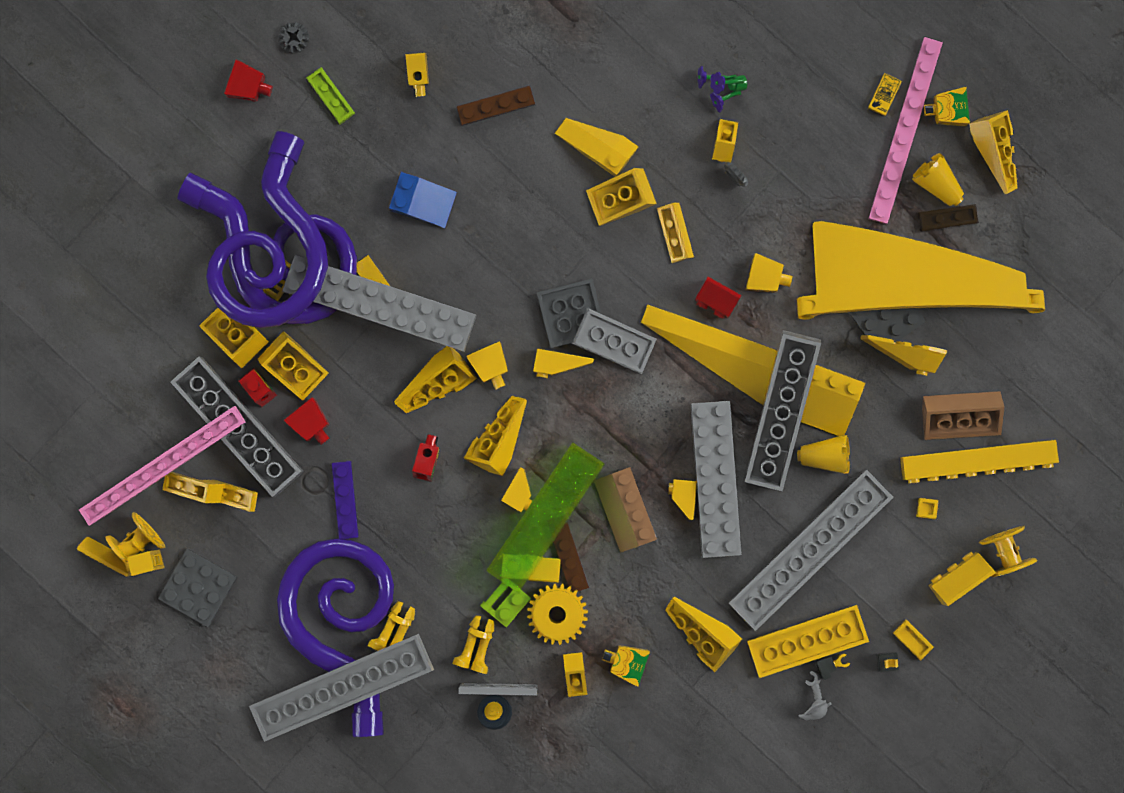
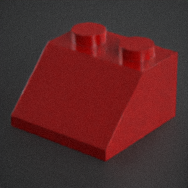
(717, 298)

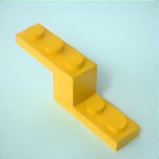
(210, 491)

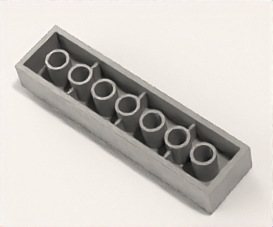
(782, 410)
(250, 441)
(715, 479)

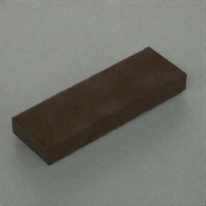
(948, 217)

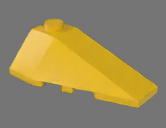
(993, 140)
(601, 146)
(918, 358)
(439, 376)
(496, 445)
(709, 636)

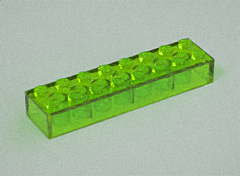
(545, 518)

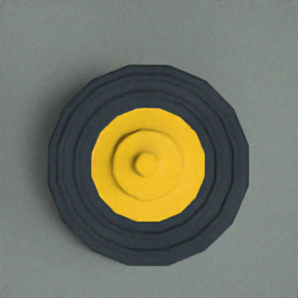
(494, 712)

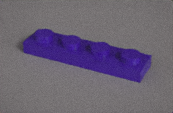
(345, 500)

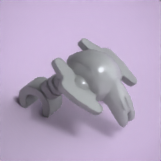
(819, 707)

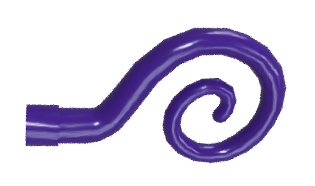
(282, 157)
(203, 195)
(366, 715)

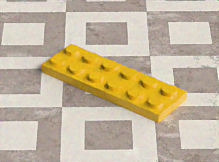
(807, 641)

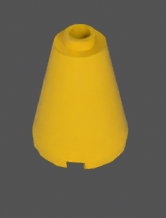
(939, 180)
(827, 454)

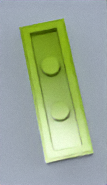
(330, 96)

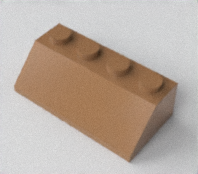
(962, 415)
(625, 510)

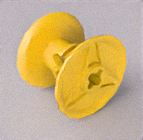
(136, 540)
(1008, 551)

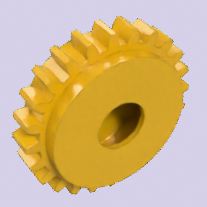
(557, 629)

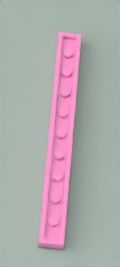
(905, 130)
(162, 466)

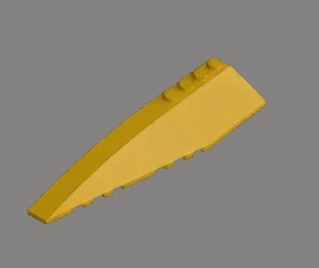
(750, 365)

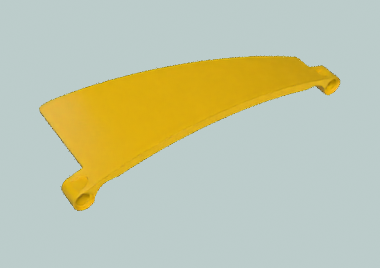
(886, 271)

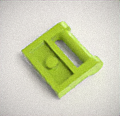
(509, 607)

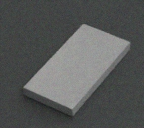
(614, 341)
(498, 689)

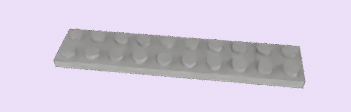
(387, 305)
(810, 550)
(341, 687)

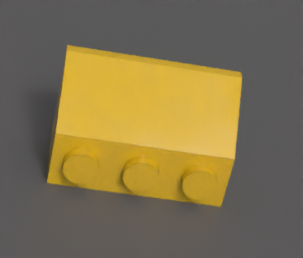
(961, 578)

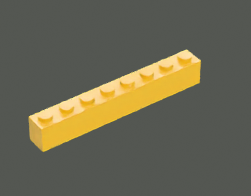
(979, 460)

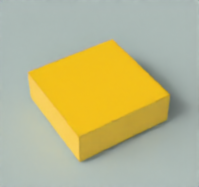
(927, 508)

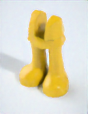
(393, 618)
(479, 661)

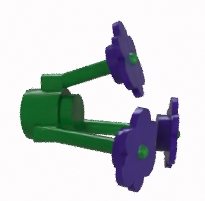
(734, 82)

